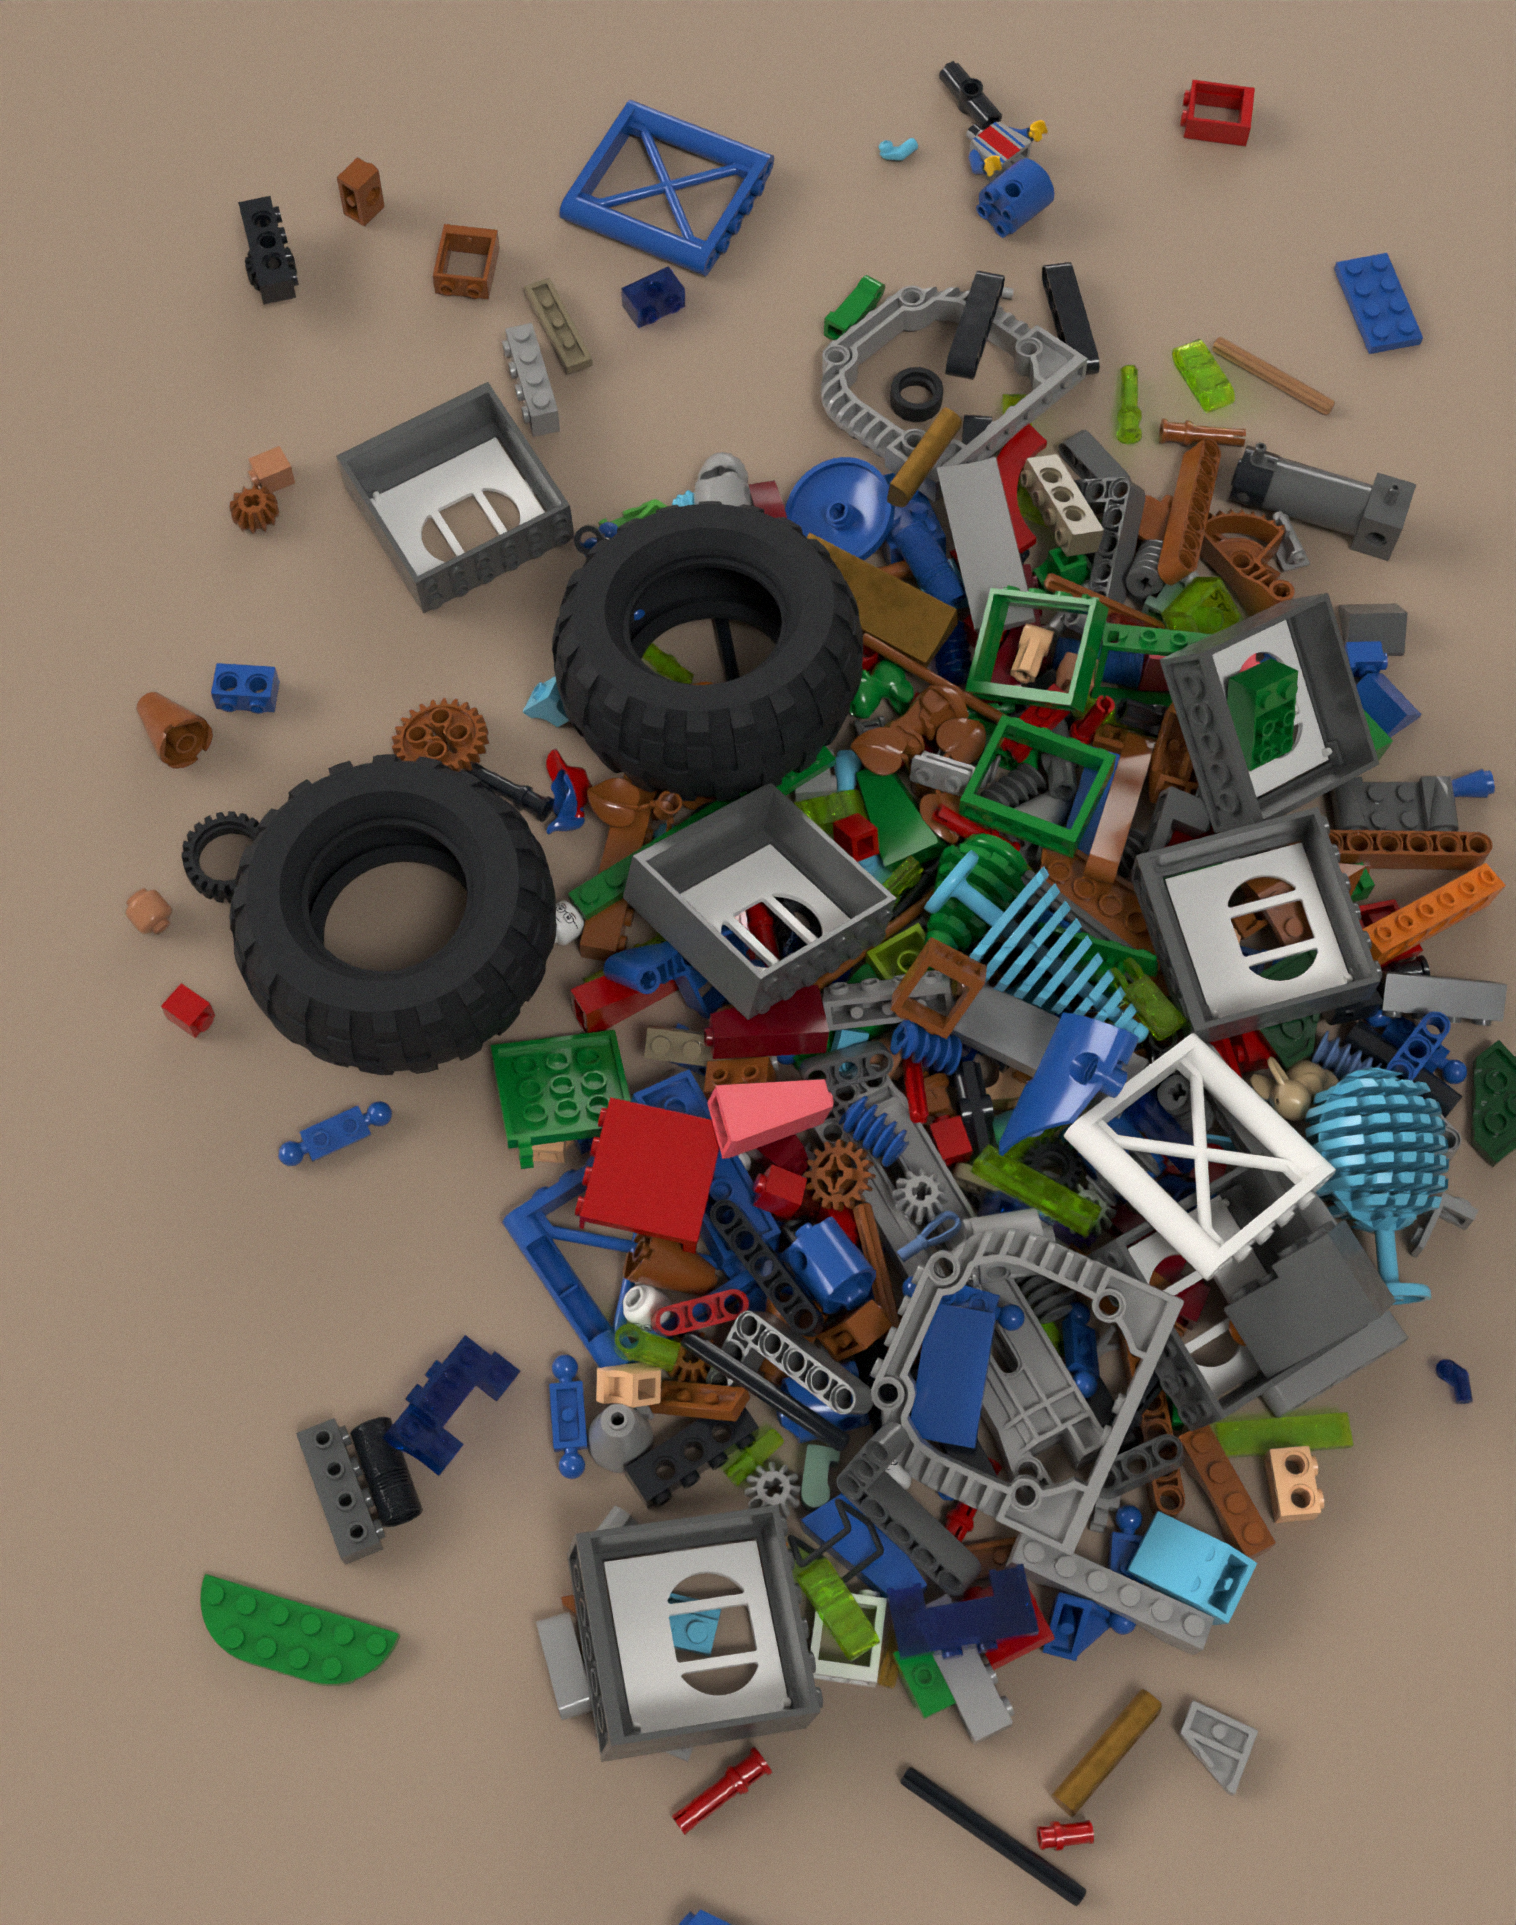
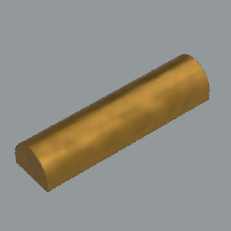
(924, 457)
(1107, 1752)

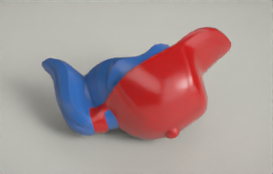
(570, 793)

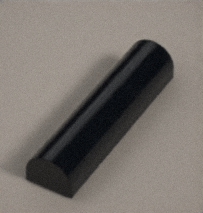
(1382, 1051)

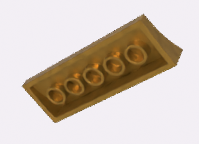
(894, 609)

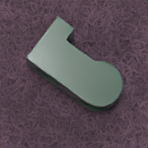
(1155, 606)
(814, 1488)

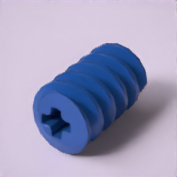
(931, 1049)
(874, 1131)

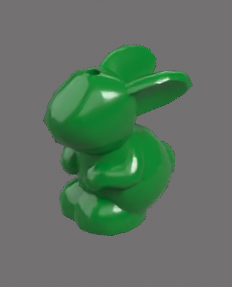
(885, 682)

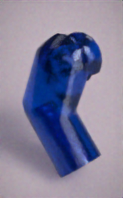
(1457, 1378)

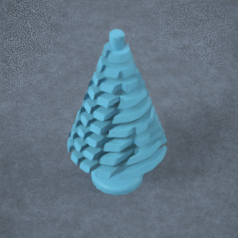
(1018, 936)

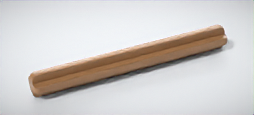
(1273, 375)

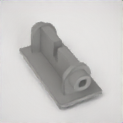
(1290, 553)

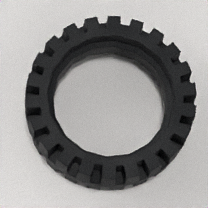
(200, 838)

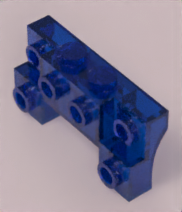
(421, 1424)
(965, 1624)

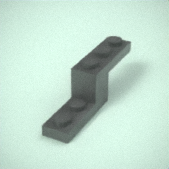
(1176, 811)

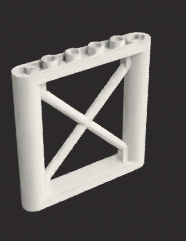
(1195, 1240)

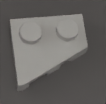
(1218, 1743)

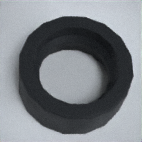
(916, 377)

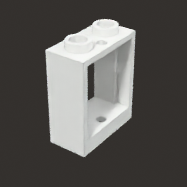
(845, 1672)

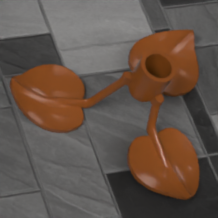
(882, 753)
(617, 799)

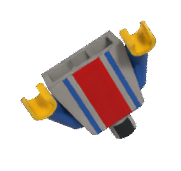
(1001, 147)

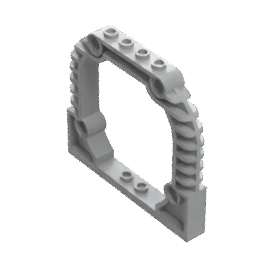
(1037, 354)
(1058, 1509)

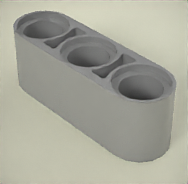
(565, 1665)

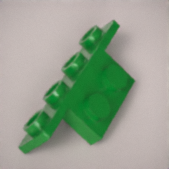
(1110, 951)

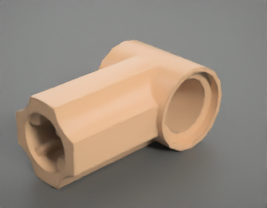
(1032, 648)

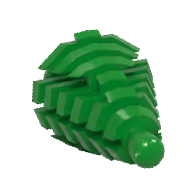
(994, 876)

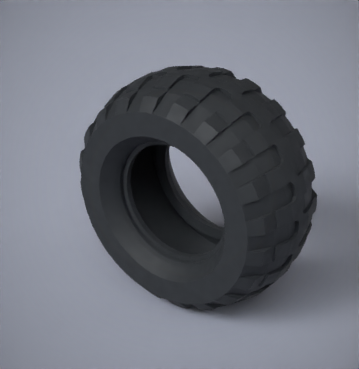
(691, 568)
(373, 819)

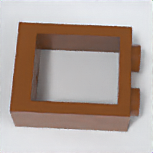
(457, 239)
(950, 963)

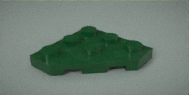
(1296, 1038)
(1494, 1103)

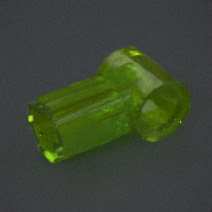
(650, 1349)

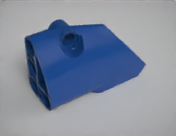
(1076, 1065)

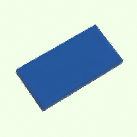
(953, 1375)

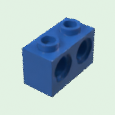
(246, 681)

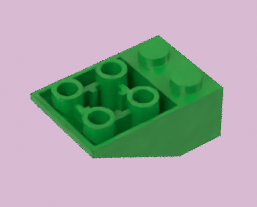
(1263, 710)

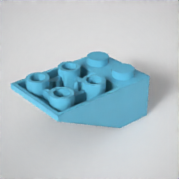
(1192, 1567)

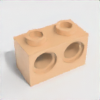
(1283, 1484)

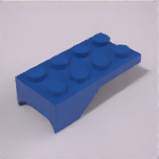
(917, 509)

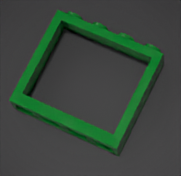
(990, 637)
(1143, 641)
(1025, 825)

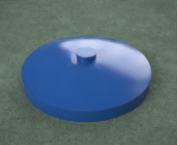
(843, 505)

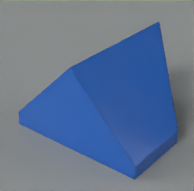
(1074, 1625)

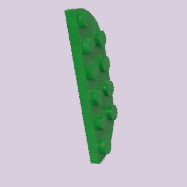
(292, 1635)

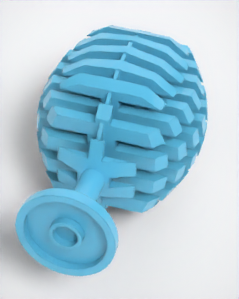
(1384, 1159)

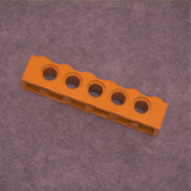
(1433, 913)

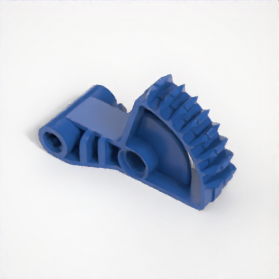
(658, 963)

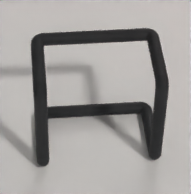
(817, 1554)

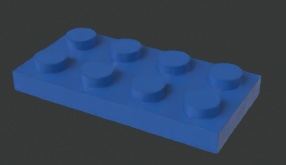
(1378, 303)

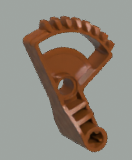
(1243, 560)

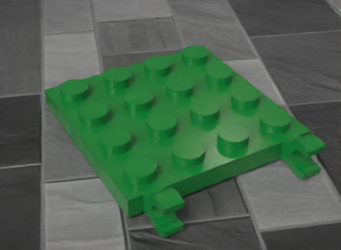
(556, 1088)

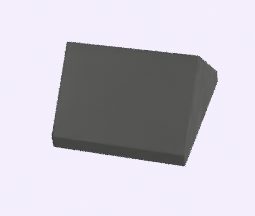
(1375, 623)

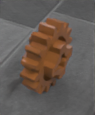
(851, 1178)

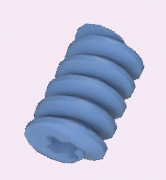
(1337, 1058)

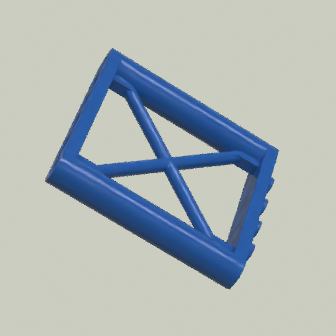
(685, 251)
(535, 1240)

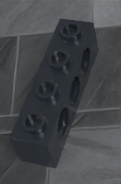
(267, 249)
(687, 1473)

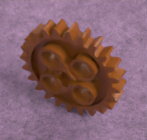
(452, 725)

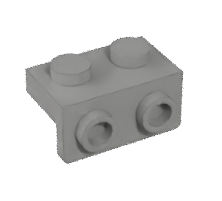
(941, 773)

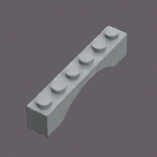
(1151, 1610)

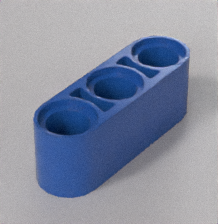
(1424, 1042)

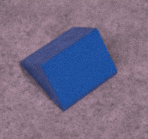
(1386, 703)

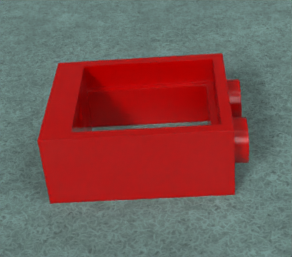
(1221, 96)

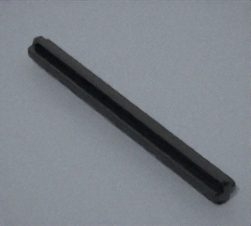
(765, 1391)
(993, 1836)

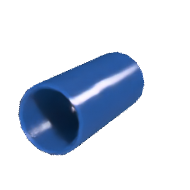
(927, 559)
(1120, 666)

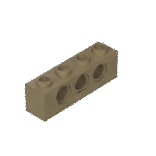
(1061, 505)

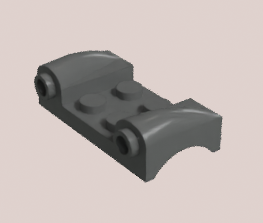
(1395, 805)

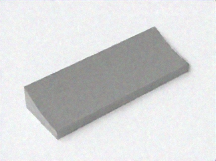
(983, 536)
(1017, 1033)

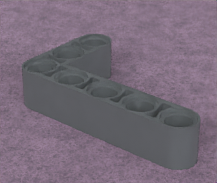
(1122, 512)
(764, 1343)
(901, 1516)

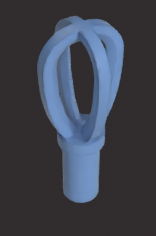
(921, 1241)

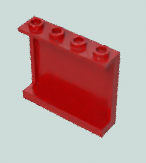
(650, 1172)

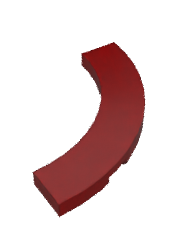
(1011, 462)

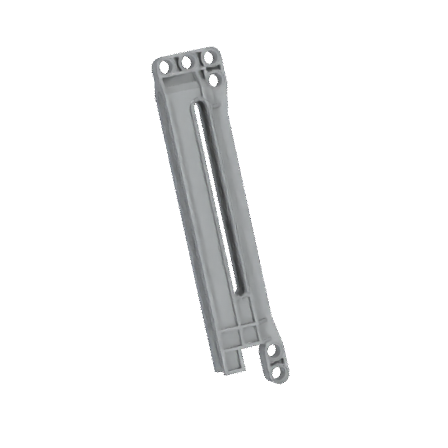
(1037, 1399)

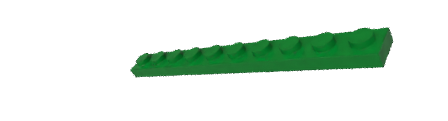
(610, 884)

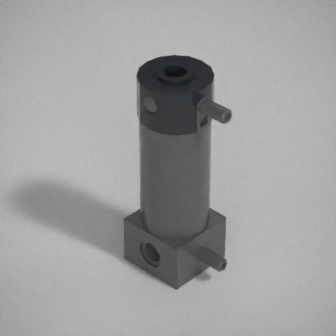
(1326, 499)

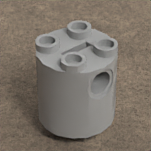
(724, 488)
(1022, 1219)

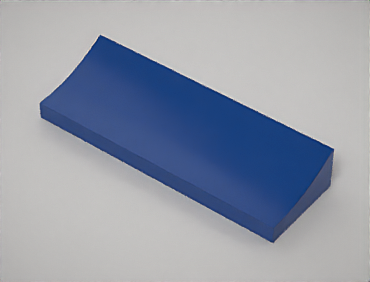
(730, 1177)

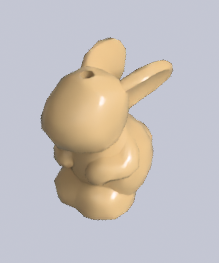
(1294, 1089)

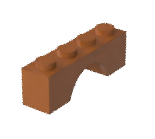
(1237, 1514)

